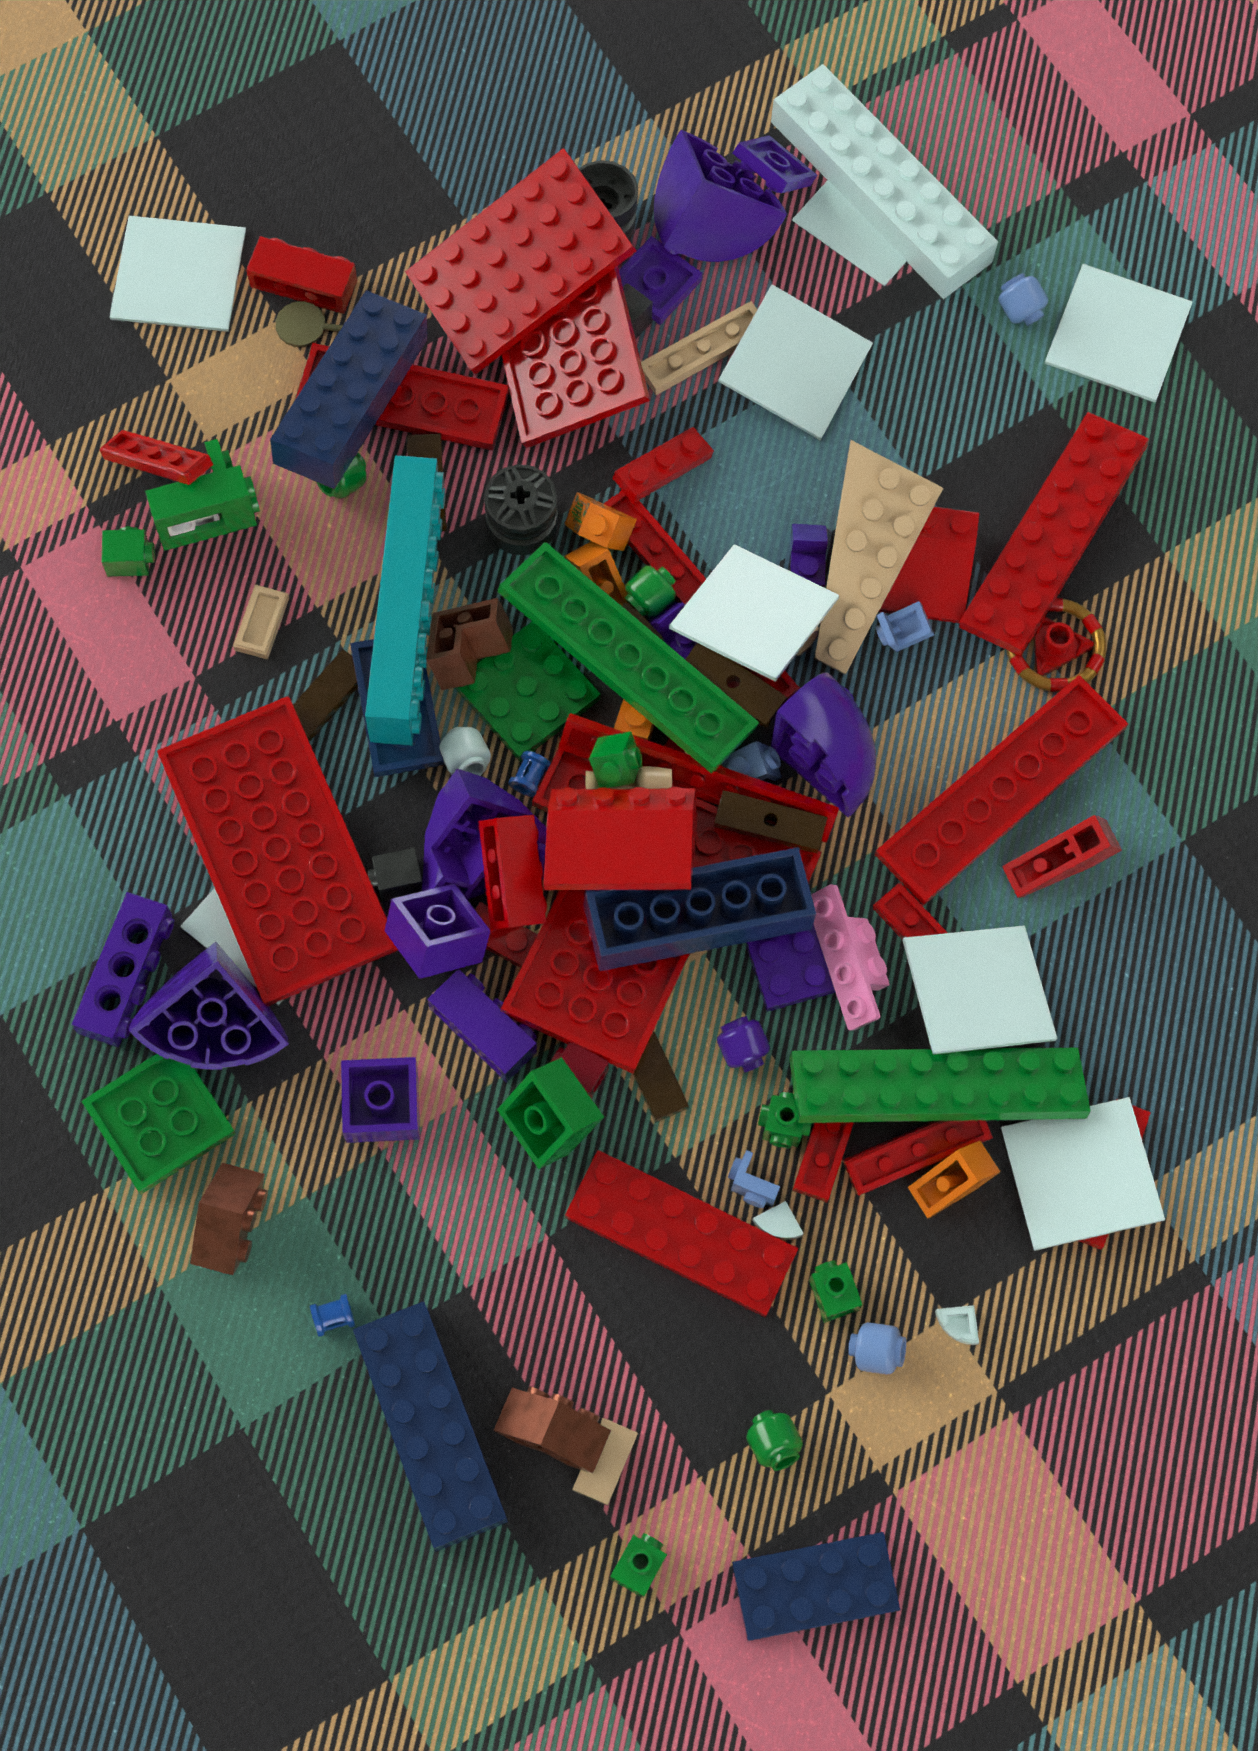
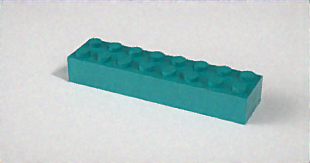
(405, 601)

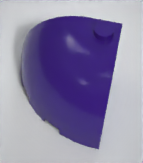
(711, 206)
(827, 742)
(209, 1016)

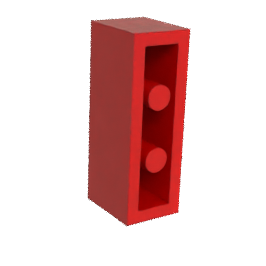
(302, 274)
(512, 871)

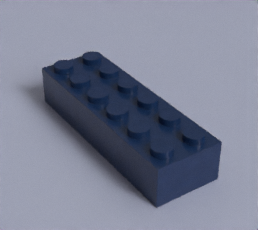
(349, 389)
(723, 908)
(430, 1426)

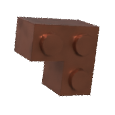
(464, 636)
(226, 1217)
(553, 1427)

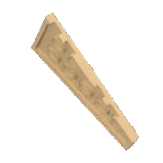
(874, 533)

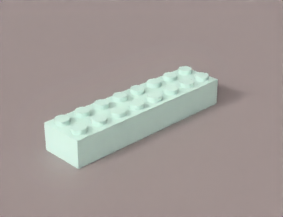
(883, 181)

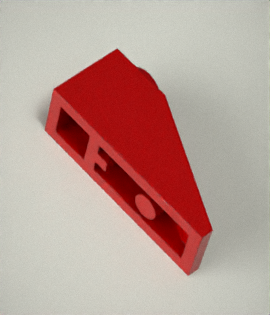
(1062, 856)

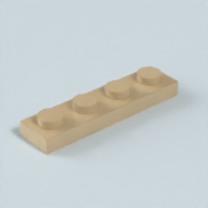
(697, 350)

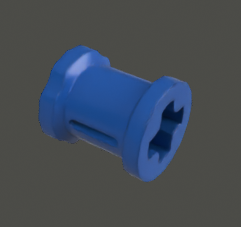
(529, 773)
(332, 1315)

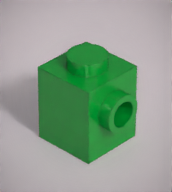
(126, 552)
(616, 760)
(835, 1290)
(639, 1564)

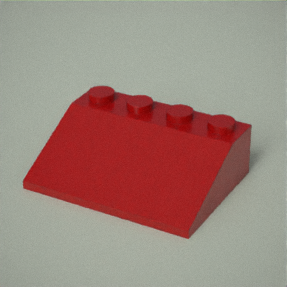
(938, 567)
(620, 839)

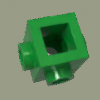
(777, 1131)

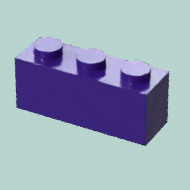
(482, 1024)

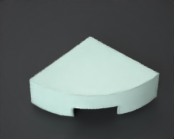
(779, 1222)
(959, 1323)

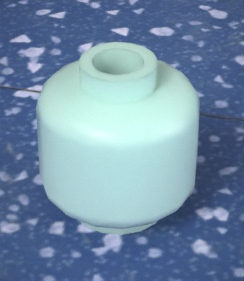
(465, 750)

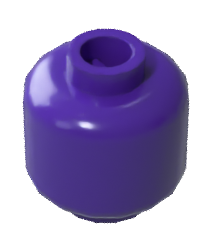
(743, 1044)

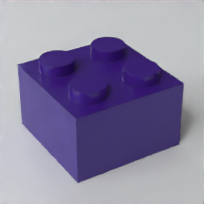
(437, 930)
(380, 1100)

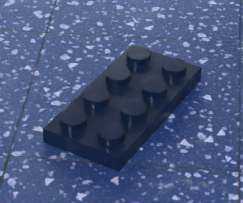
(397, 758)
(815, 1586)

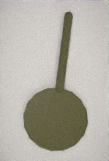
(302, 324)

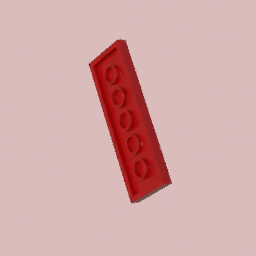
(438, 402)
(681, 1233)

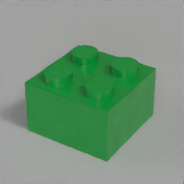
(550, 1113)

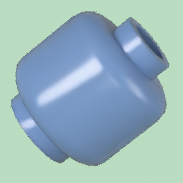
(1023, 299)
(878, 1348)

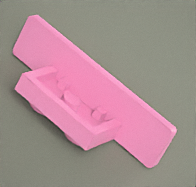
(850, 957)

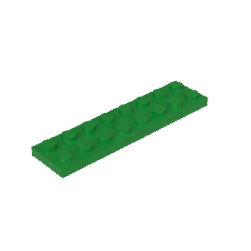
(628, 657)
(938, 1086)

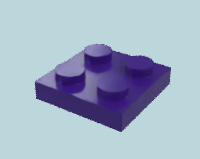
(774, 164)
(660, 277)
(790, 969)

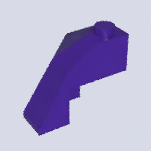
(453, 832)

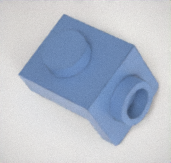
(904, 627)
(755, 761)
(755, 1190)

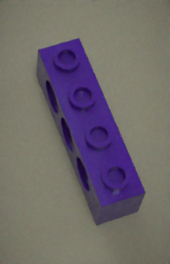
(134, 916)

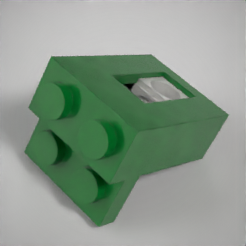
(208, 506)

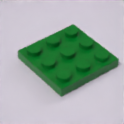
(528, 691)
(158, 1119)

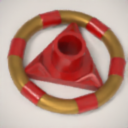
(1058, 645)

